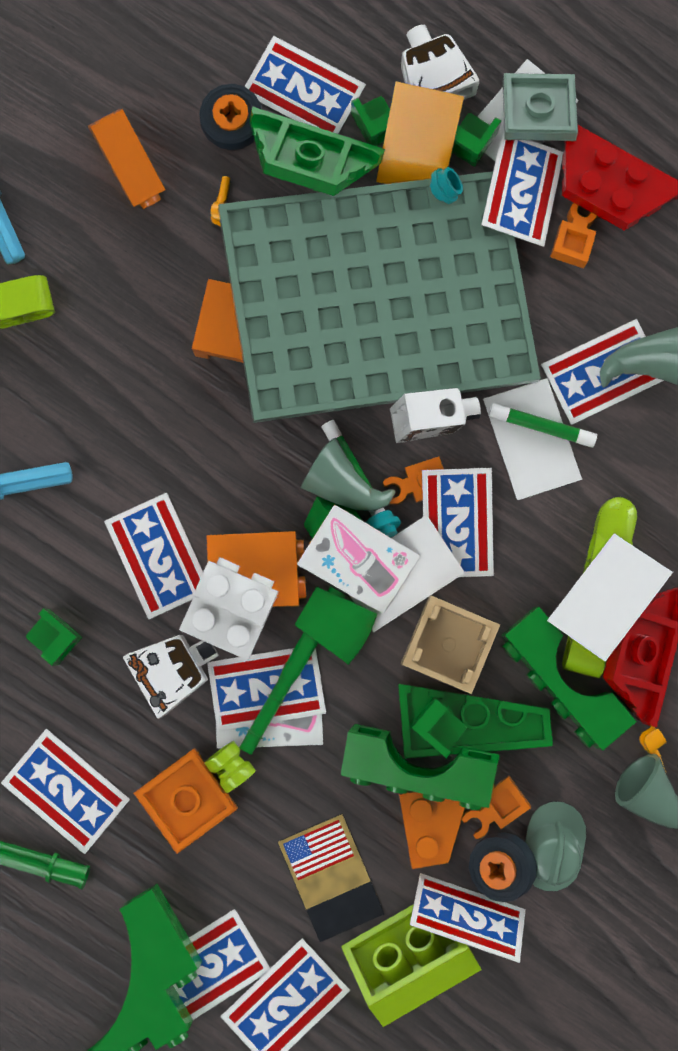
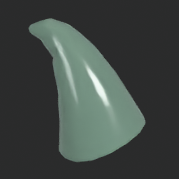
(650, 356)
(337, 481)
(648, 792)

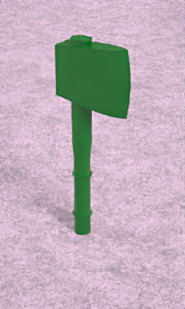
(325, 620)

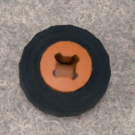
(234, 130)
(516, 868)

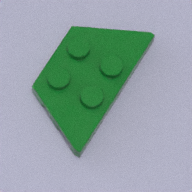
(310, 154)

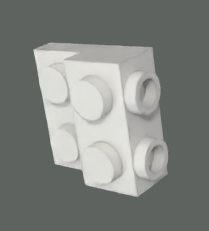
(229, 608)

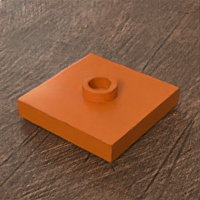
(185, 801)

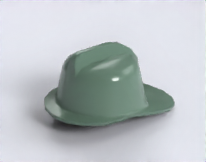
(558, 843)

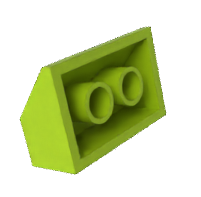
(405, 966)

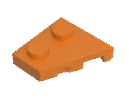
(429, 828)

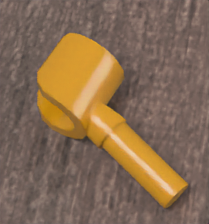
(221, 199)
(652, 740)

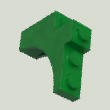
(160, 959)

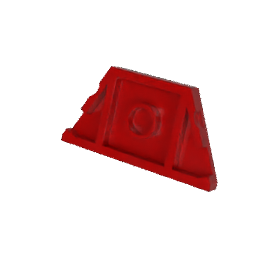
(613, 181)
(644, 658)

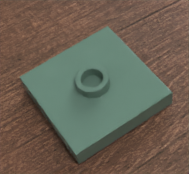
(539, 107)

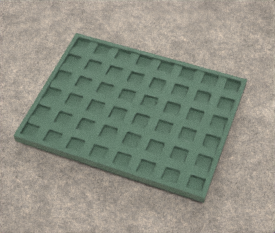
(374, 297)

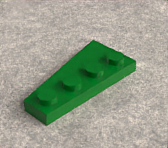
(489, 722)

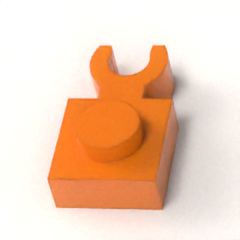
(574, 238)
(413, 482)
(505, 807)

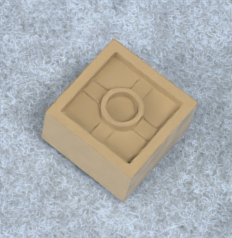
(450, 644)

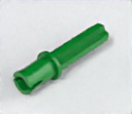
(44, 865)

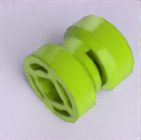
(230, 767)

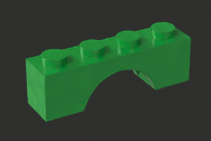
(597, 716)
(374, 759)

